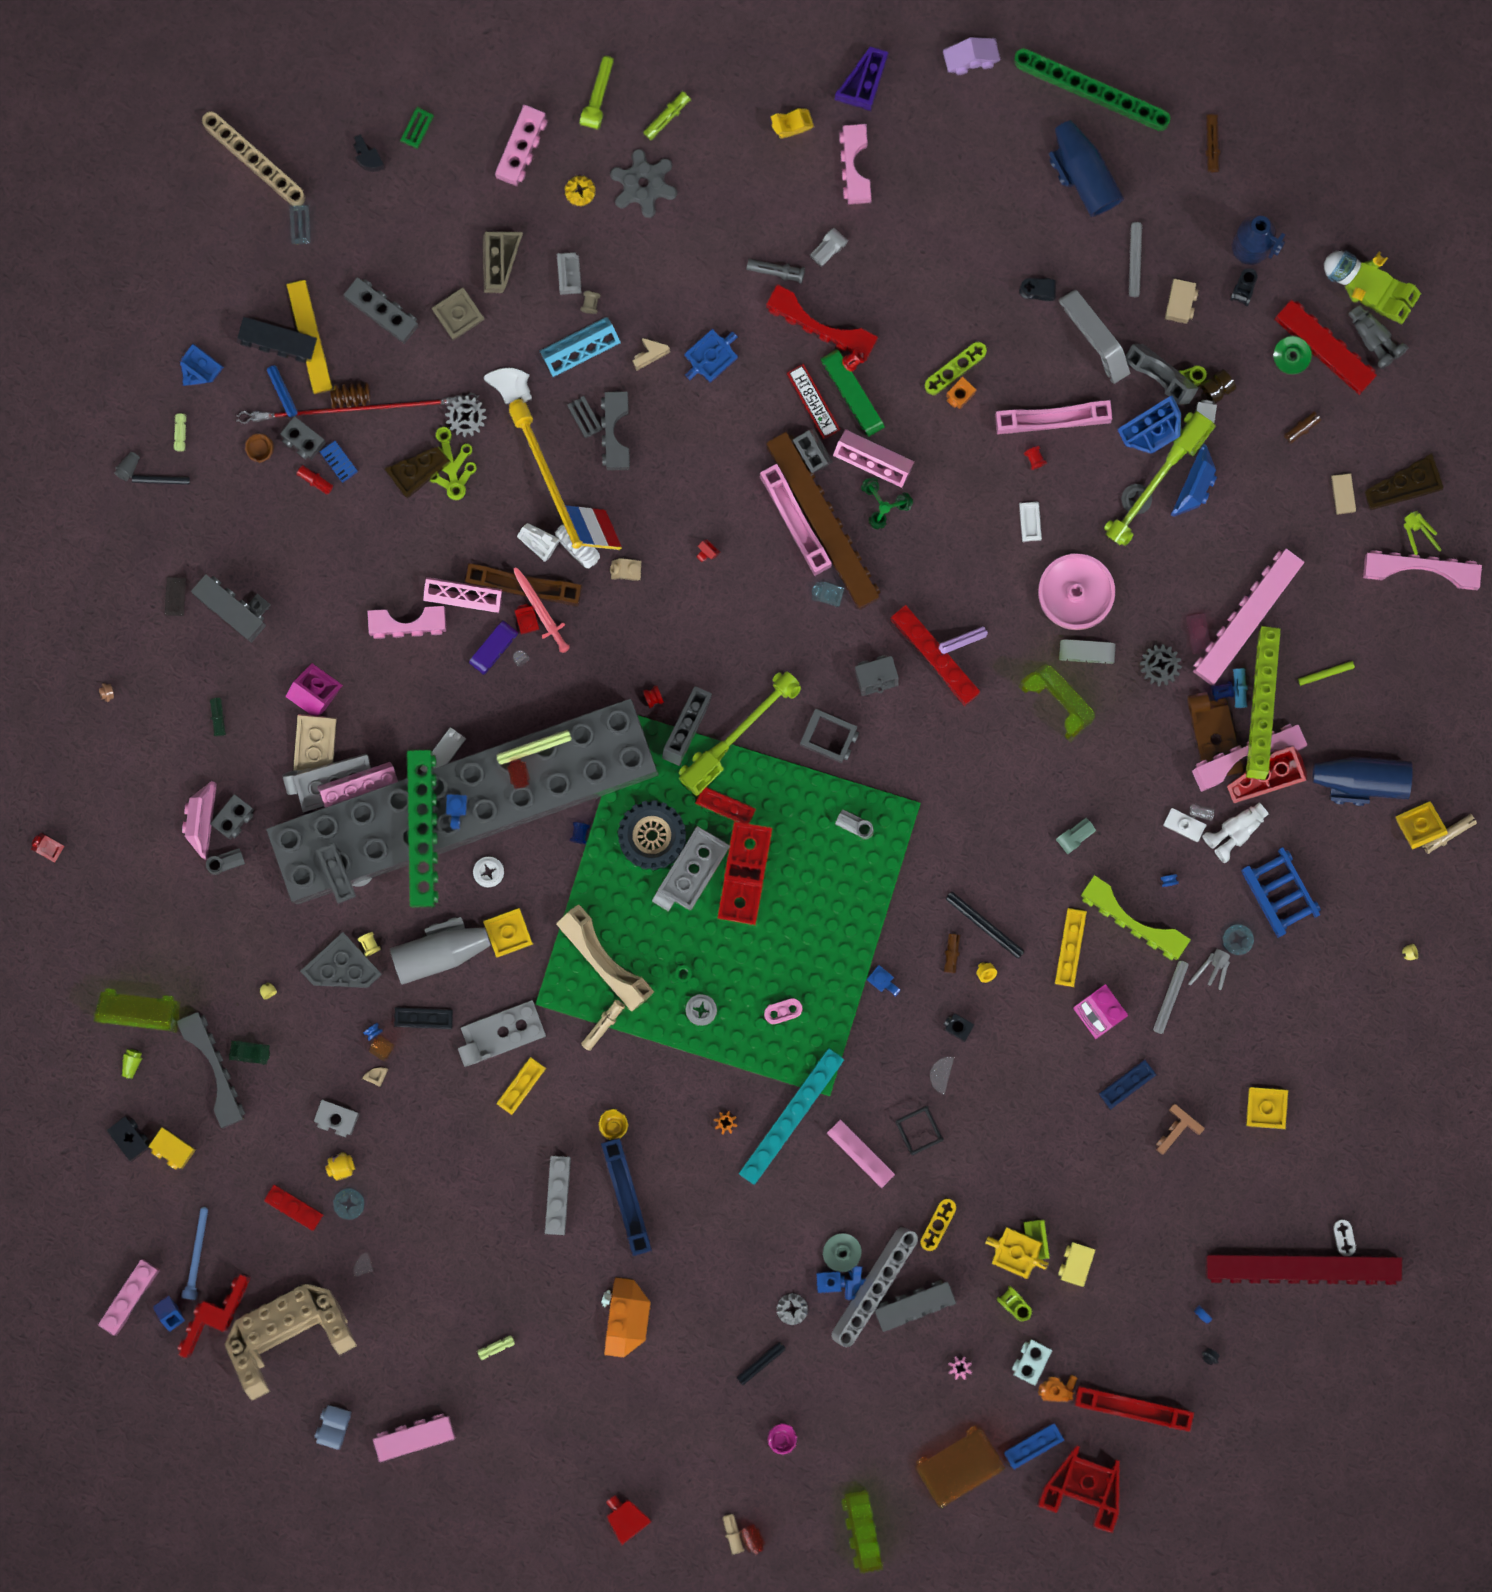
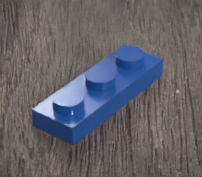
(1033, 1446)

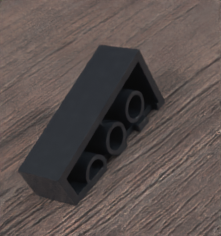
(276, 340)

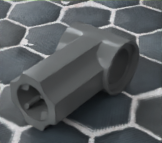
(227, 861)

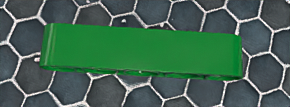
(854, 394)

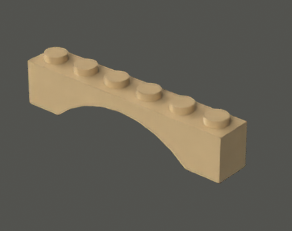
(629, 987)

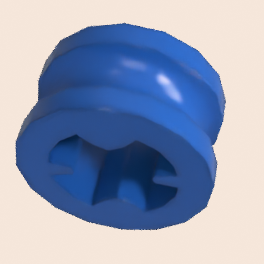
(1169, 880)
(373, 1031)

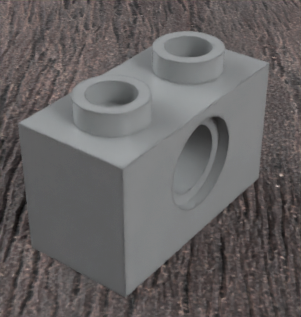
(327, 1110)

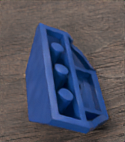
(1153, 427)
(1196, 485)

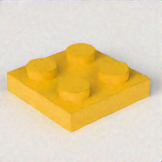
(1421, 825)
(508, 933)
(1267, 1108)

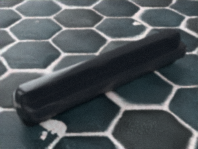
(761, 1363)

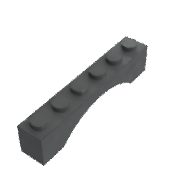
(226, 1106)

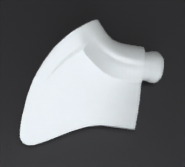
(510, 383)

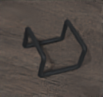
(940, 1138)

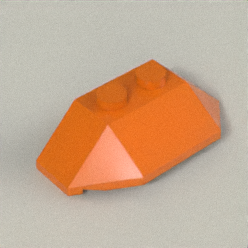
(626, 1318)

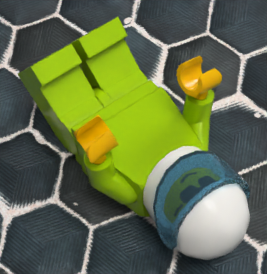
(1371, 285)

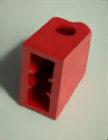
(626, 1519)

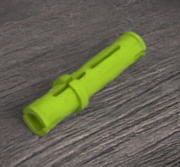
(671, 110)

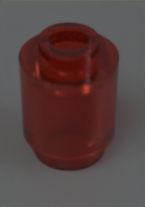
(518, 774)
(753, 1539)

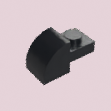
(369, 159)

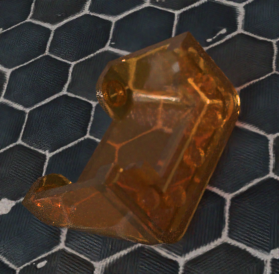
(960, 1467)

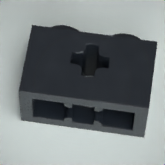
(119, 1134)

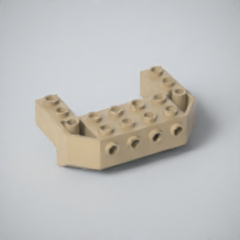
(278, 1322)

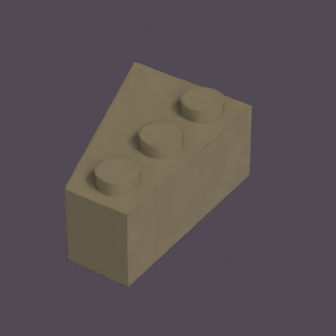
(498, 258)

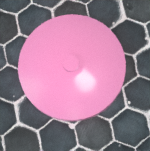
(1076, 591)

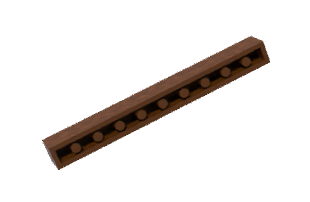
(823, 522)

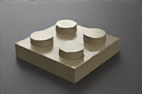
(458, 314)

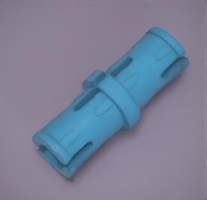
(1240, 688)

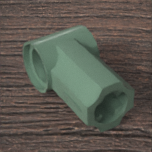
(1072, 838)

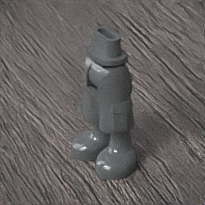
(1374, 335)

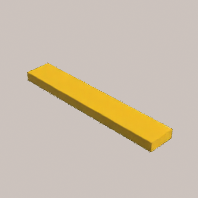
(307, 325)

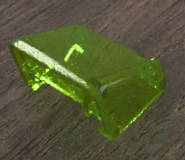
(1080, 712)

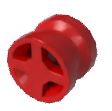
(653, 696)

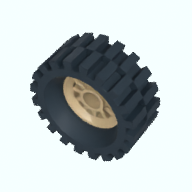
(638, 817)

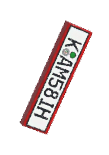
(813, 401)

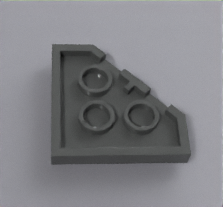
(341, 966)

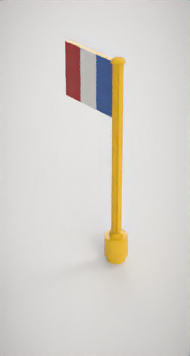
(584, 525)

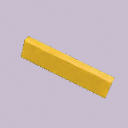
(1070, 947)

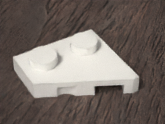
(538, 541)

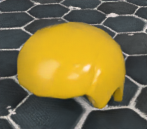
(613, 1130)

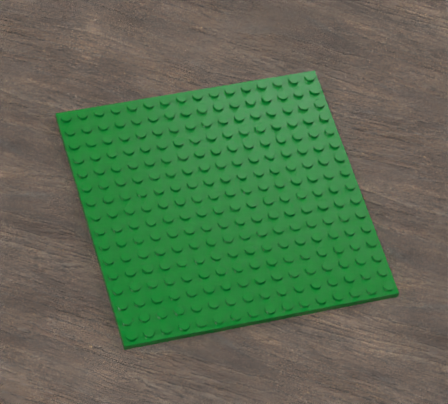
(812, 929)

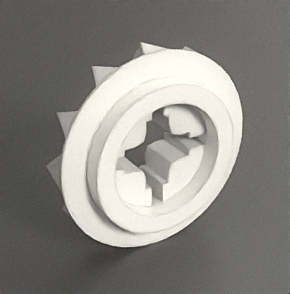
(492, 863)

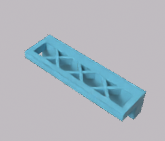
(579, 340)

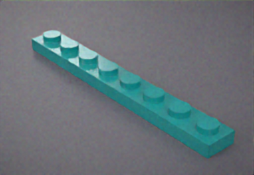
(791, 1116)

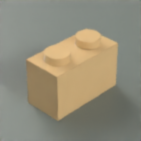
(1180, 301)

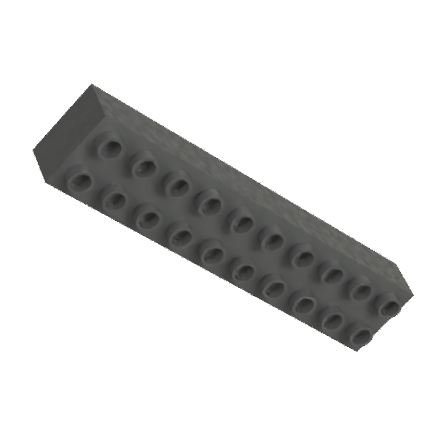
(373, 828)

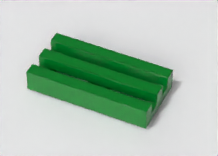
(410, 142)

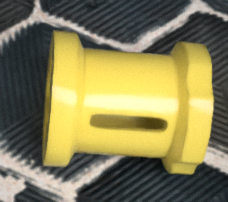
(369, 944)

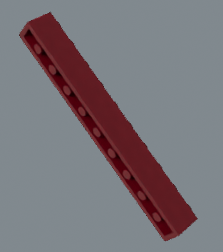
(1304, 1268)

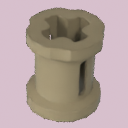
(590, 302)

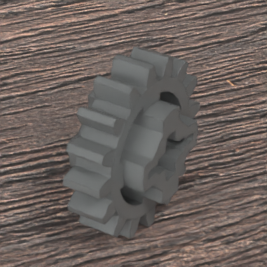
(1172, 661)

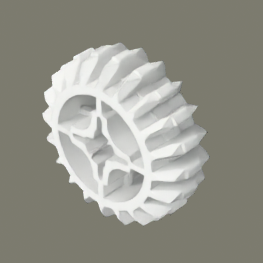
(584, 555)

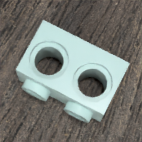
(1036, 1364)

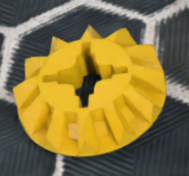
(575, 198)

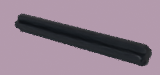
(985, 925)

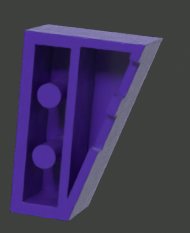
(864, 81)

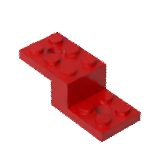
(744, 873)
(213, 1315)

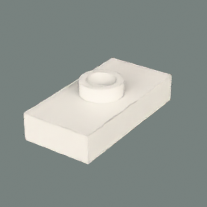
(1184, 825)

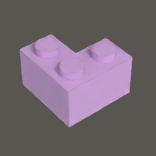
(971, 54)

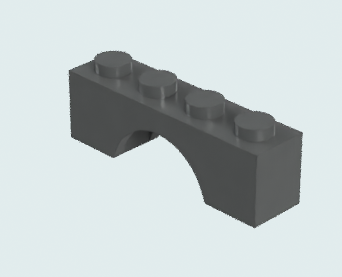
(1148, 362)
(616, 454)

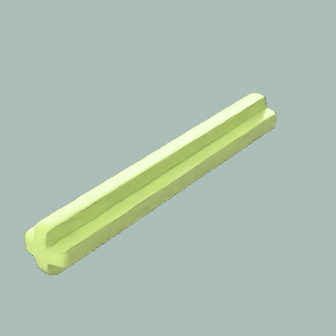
(534, 747)

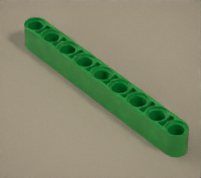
(1085, 82)

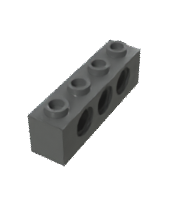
(362, 287)
(687, 726)

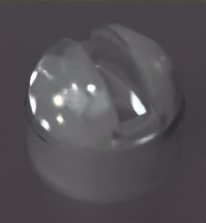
(520, 658)

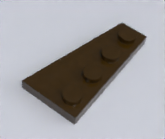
(1413, 482)

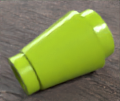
(130, 1063)

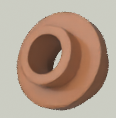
(106, 692)

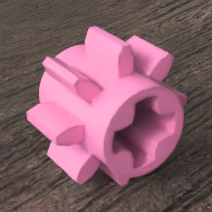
(955, 1370)

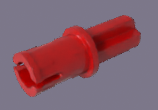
(314, 479)

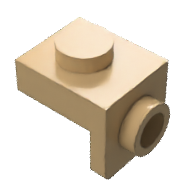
(625, 569)

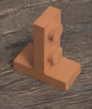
(1177, 1127)

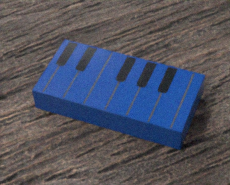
(338, 461)

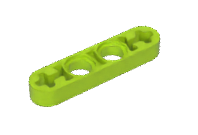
(955, 368)

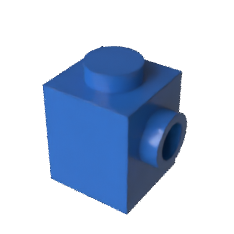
(829, 1282)
(169, 1313)

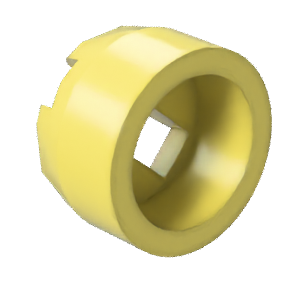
(1411, 952)
(267, 990)

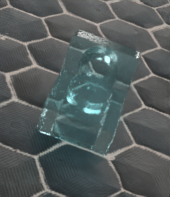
(827, 593)

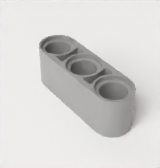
(1087, 650)

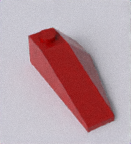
(1284, 770)

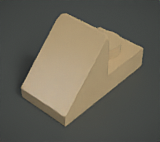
(655, 351)

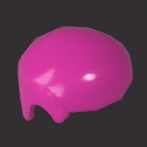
(782, 1444)

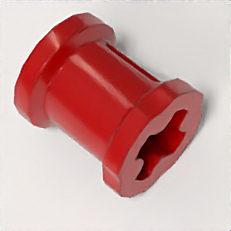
(854, 359)
(1035, 458)

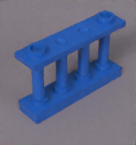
(1262, 891)

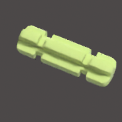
(180, 430)
(496, 1347)

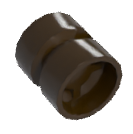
(1220, 385)

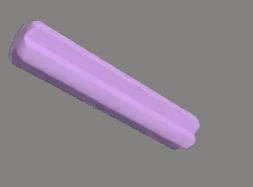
(963, 640)

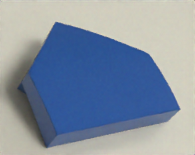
(199, 367)

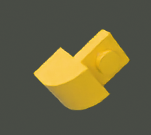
(792, 123)

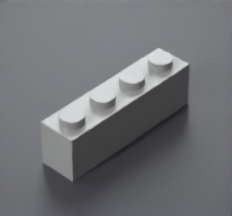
(557, 1195)

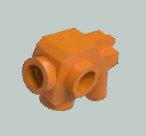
(1055, 1391)

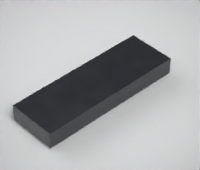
(423, 1018)

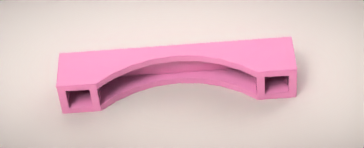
(1073, 416)
(795, 520)
(1462, 575)
(1214, 772)

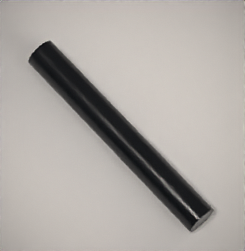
(160, 479)

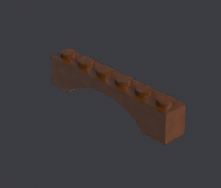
(546, 590)

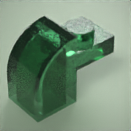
(249, 1052)

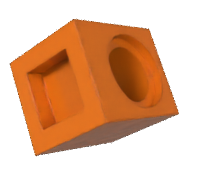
(964, 386)

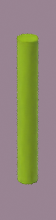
(1326, 673)

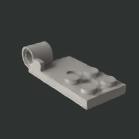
(306, 780)
(680, 883)
(483, 1036)

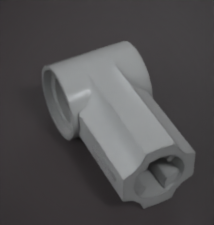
(831, 244)
(853, 823)

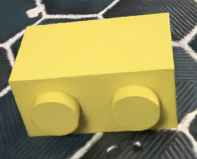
(1077, 1264)

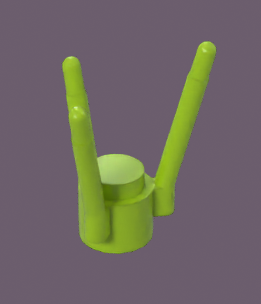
(1416, 521)

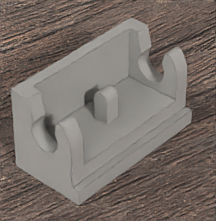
(569, 273)

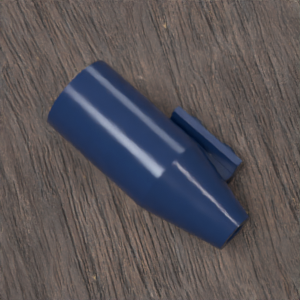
(1084, 168)
(1255, 240)
(1360, 777)

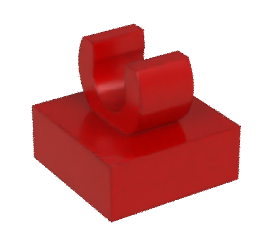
(708, 550)

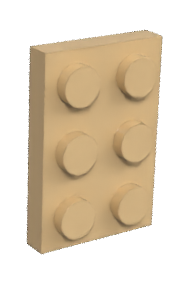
(314, 741)

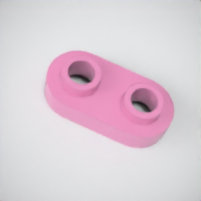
(782, 1009)

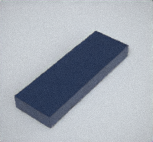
(1127, 1084)

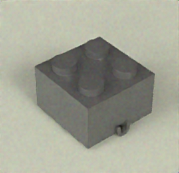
(876, 675)

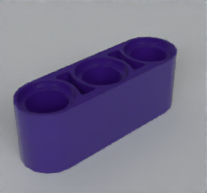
(492, 647)

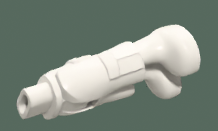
(1239, 830)

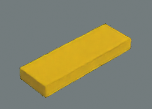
(521, 1086)

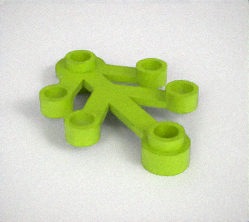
(452, 468)

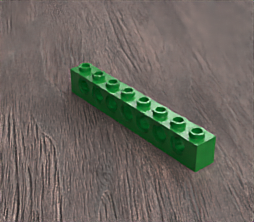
(415, 760)

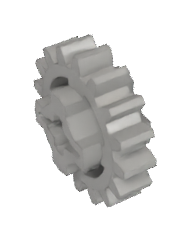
(472, 423)

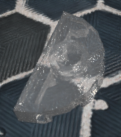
(940, 1074)

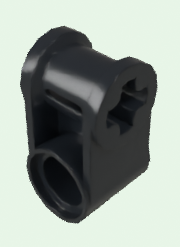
(1040, 289)
(1244, 290)

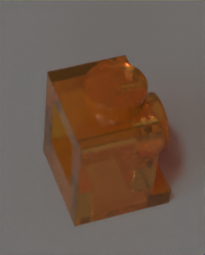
(381, 1048)

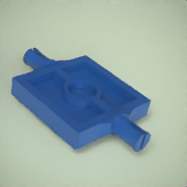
(711, 356)

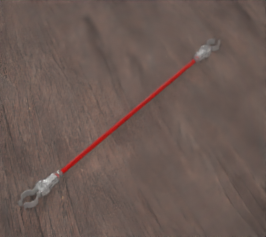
(258, 416)

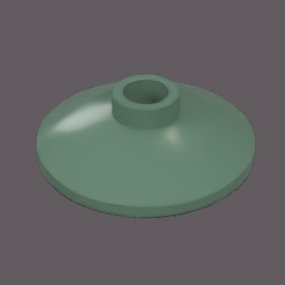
(837, 1245)

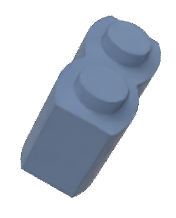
(333, 1427)

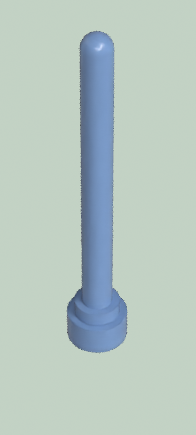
(190, 1290)

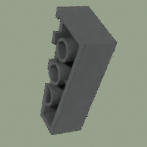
(228, 608)
(914, 1306)

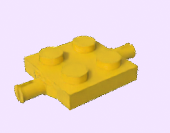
(1017, 1253)

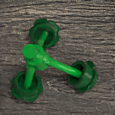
(878, 518)

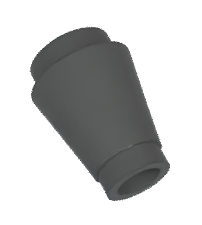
(127, 466)

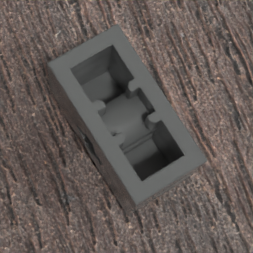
(812, 451)

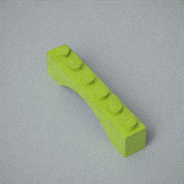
(1101, 895)

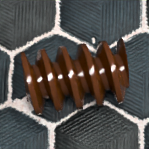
(350, 395)

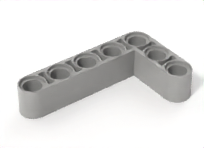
(1097, 334)

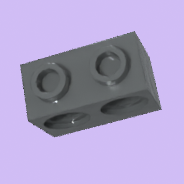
(305, 435)
(228, 814)

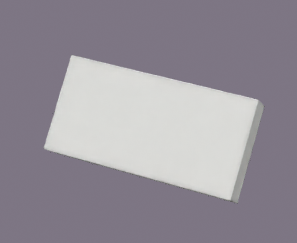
(1030, 521)

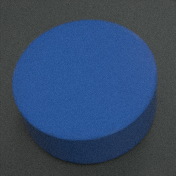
(1203, 1314)

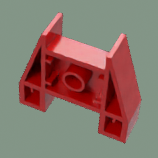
(1085, 1483)

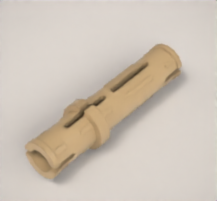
(1452, 832)
(608, 1018)

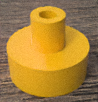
(986, 972)

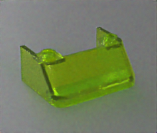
(137, 1011)

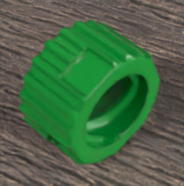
(683, 968)

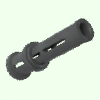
(785, 274)

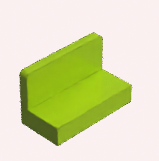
(1037, 1231)

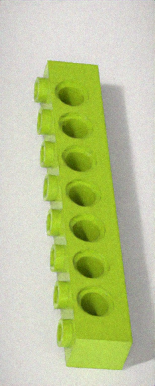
(1263, 703)

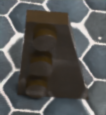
(417, 471)

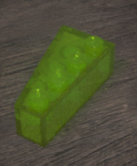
(863, 1531)

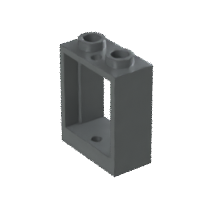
(852, 737)

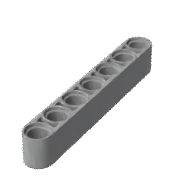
(874, 1296)

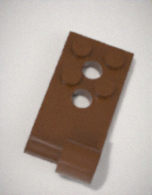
(1210, 719)

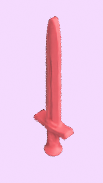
(542, 612)

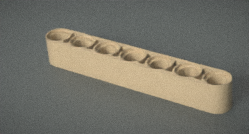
(249, 151)

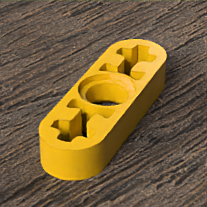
(927, 1235)

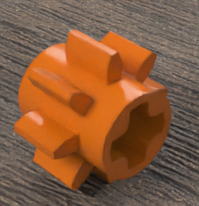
(723, 1118)

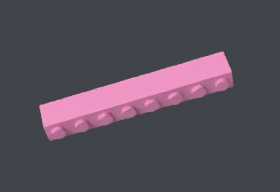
(1248, 617)

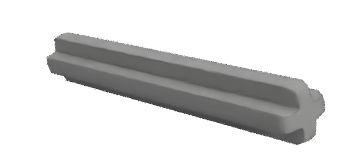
(1135, 259)
(1170, 997)

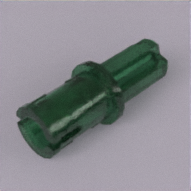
(217, 717)

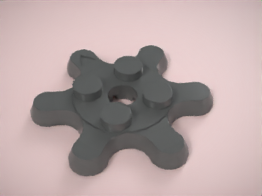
(643, 195)

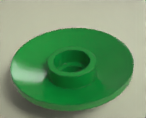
(1285, 361)

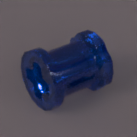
(1218, 695)
(579, 833)

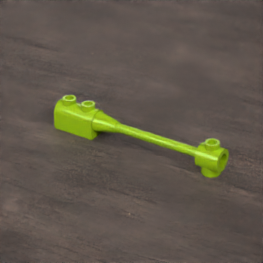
(1190, 440)
(708, 765)

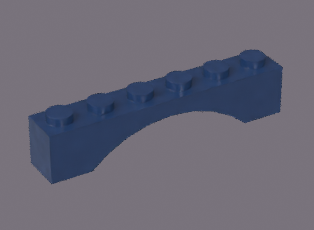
(626, 1197)

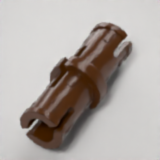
(1302, 427)
(952, 953)

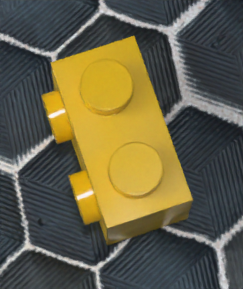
(171, 1148)

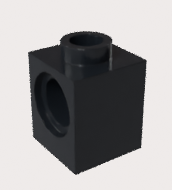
(967, 1027)

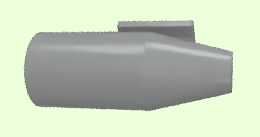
(442, 949)

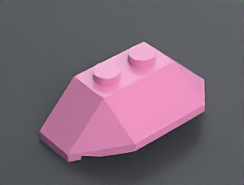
(199, 819)

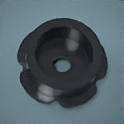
(1210, 1356)

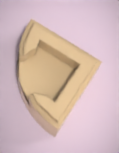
(376, 1075)

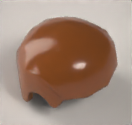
(259, 443)

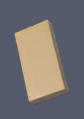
(1343, 494)

